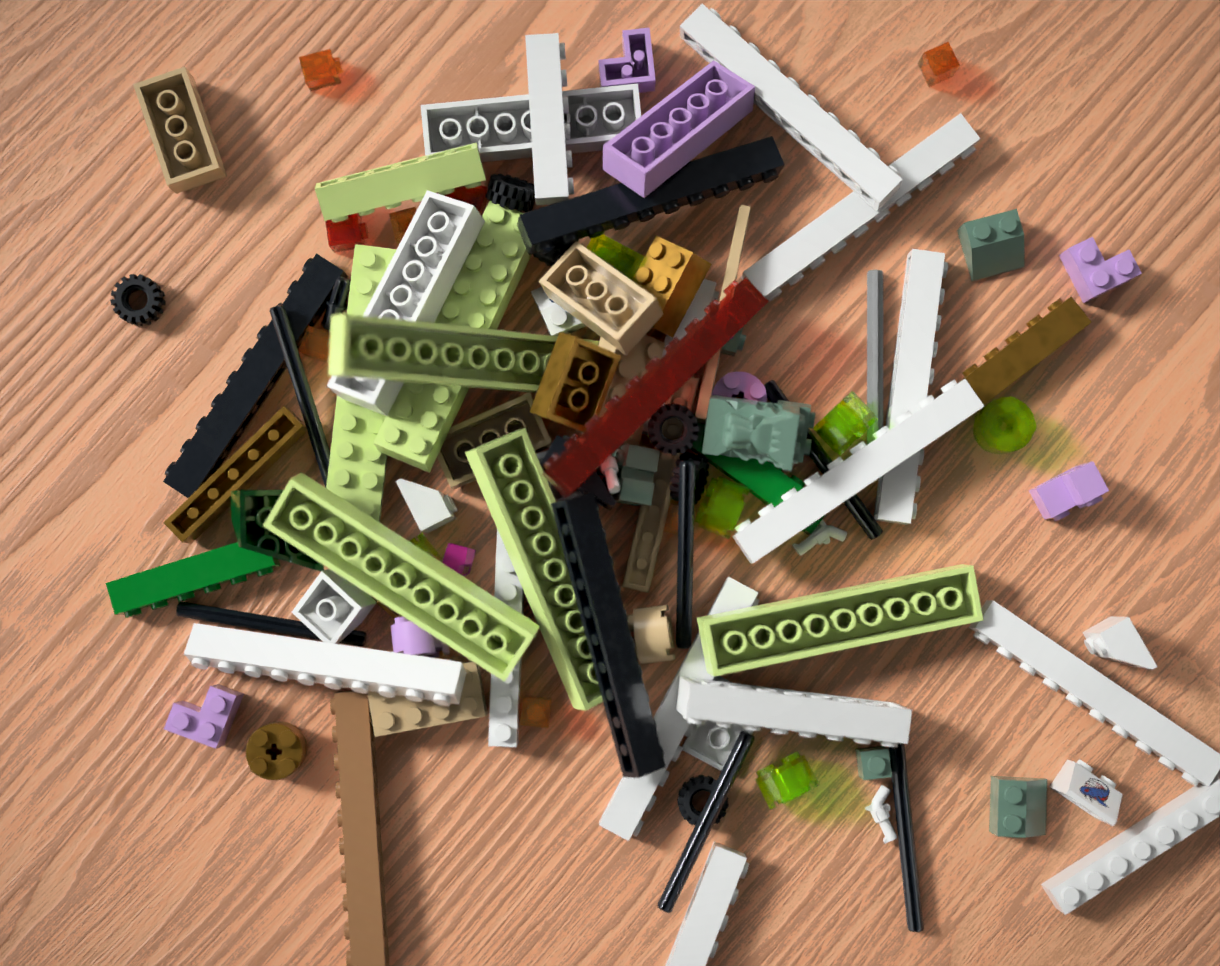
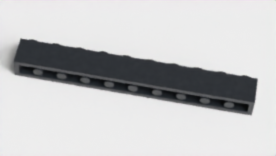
(620, 205)
(252, 382)
(608, 635)

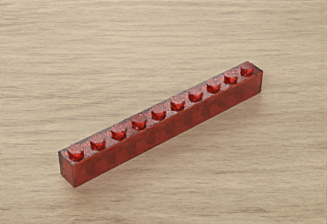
(654, 388)

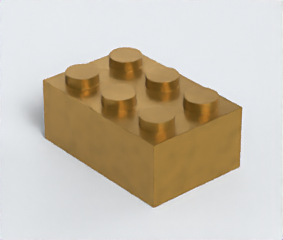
(673, 279)
(575, 382)

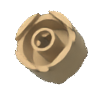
(652, 634)

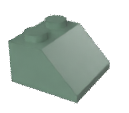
(993, 244)
(1018, 806)

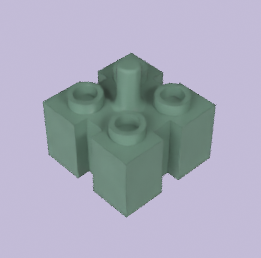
(634, 474)

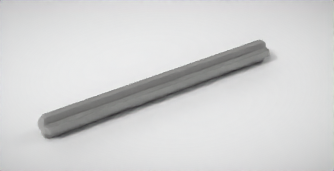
(875, 349)

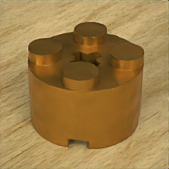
(264, 761)

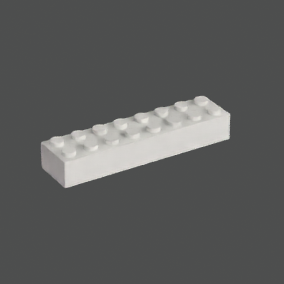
(504, 127)
(416, 283)
(793, 710)

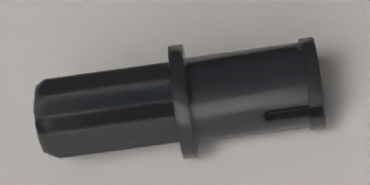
(336, 303)

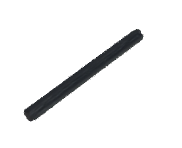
(301, 389)
(822, 459)
(685, 554)
(258, 622)
(705, 822)
(906, 838)

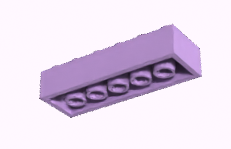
(678, 128)

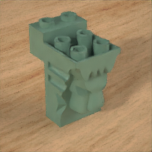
(758, 430)

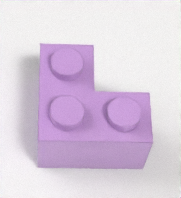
(635, 66)
(1092, 273)
(1074, 487)
(206, 723)

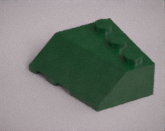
(248, 516)

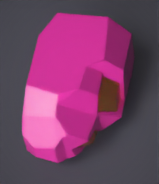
(459, 558)

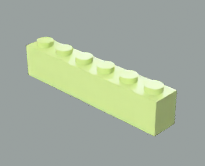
(400, 182)

